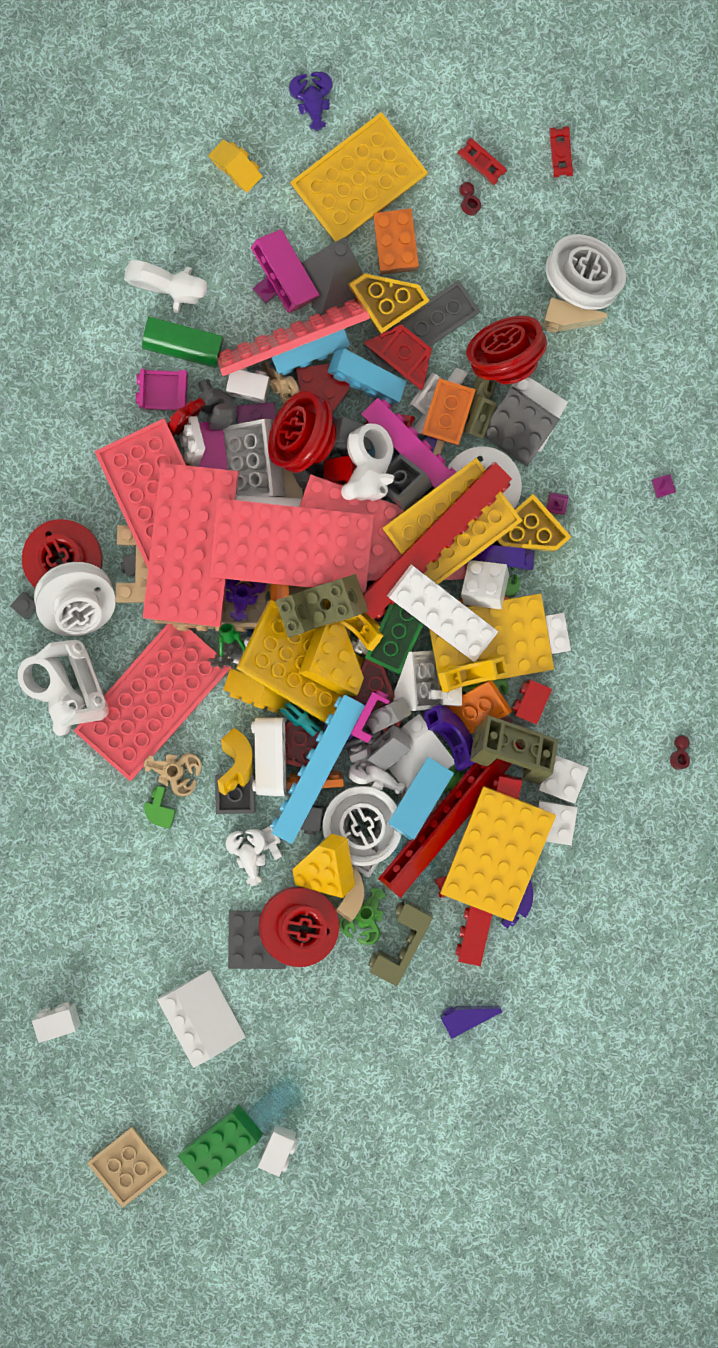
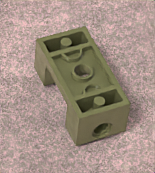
(307, 610)
(497, 739)
(390, 968)

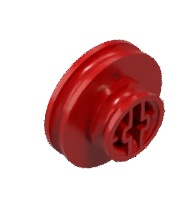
(507, 349)
(302, 432)
(80, 540)
(286, 909)

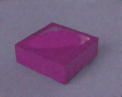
(265, 290)
(663, 486)
(557, 503)

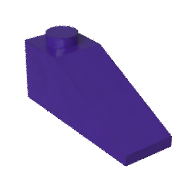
(464, 1018)

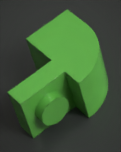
(156, 812)

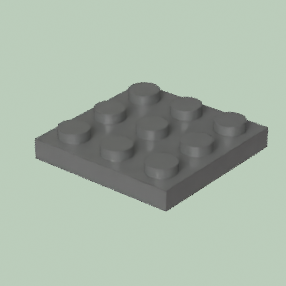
(520, 426)
(245, 945)

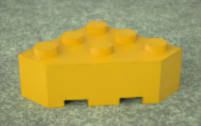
(387, 299)
(537, 530)
(332, 660)
(251, 691)
(327, 868)

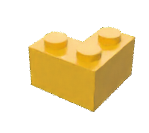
(236, 165)

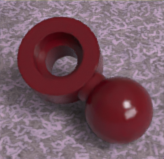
(470, 204)
(680, 759)

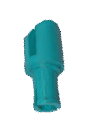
(301, 716)

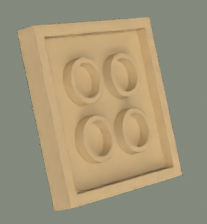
(127, 1166)

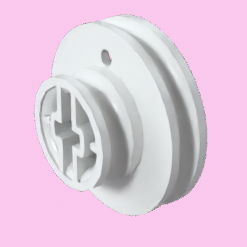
(585, 272)
(489, 456)
(69, 599)
(359, 799)

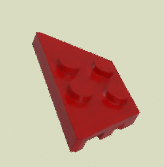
(403, 353)
(182, 415)

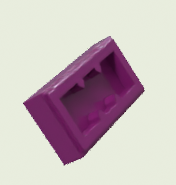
(255, 412)

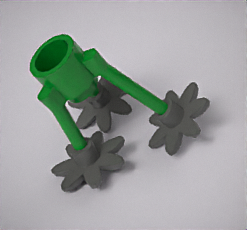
(231, 642)

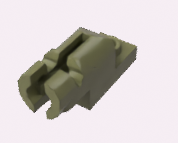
(481, 408)

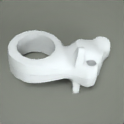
(181, 286)
(369, 477)
(60, 695)

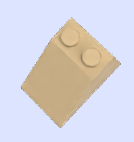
(566, 316)

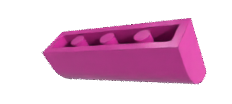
(284, 271)
(214, 453)

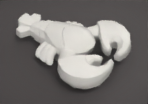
(374, 776)
(248, 855)

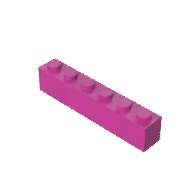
(407, 443)

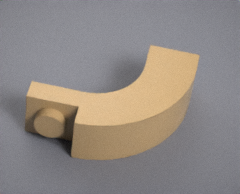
(353, 899)

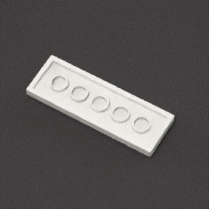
(442, 613)

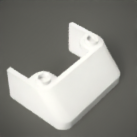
(86, 677)
(270, 756)

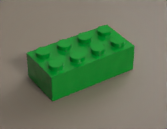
(399, 634)
(220, 1144)

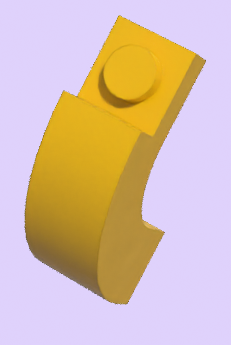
(364, 627)
(472, 673)
(239, 748)

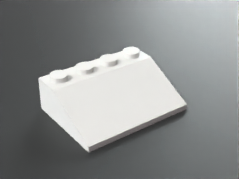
(248, 454)
(201, 1018)

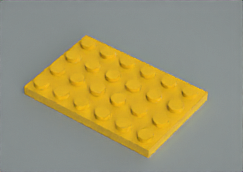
(359, 178)
(481, 533)
(520, 638)
(276, 664)
(498, 853)

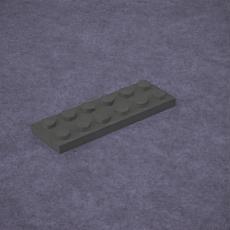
(436, 318)

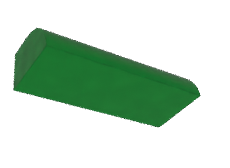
(182, 342)

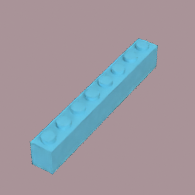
(316, 772)

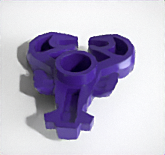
(312, 97)
(242, 596)

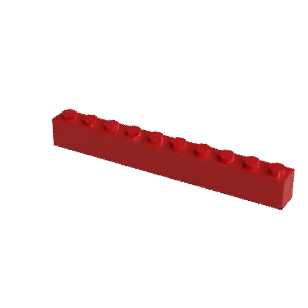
(438, 535)
(440, 826)
(478, 922)

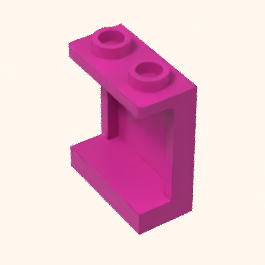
(162, 389)
(357, 730)

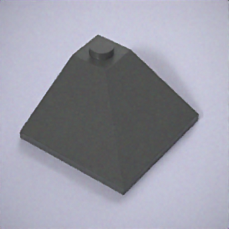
(330, 273)

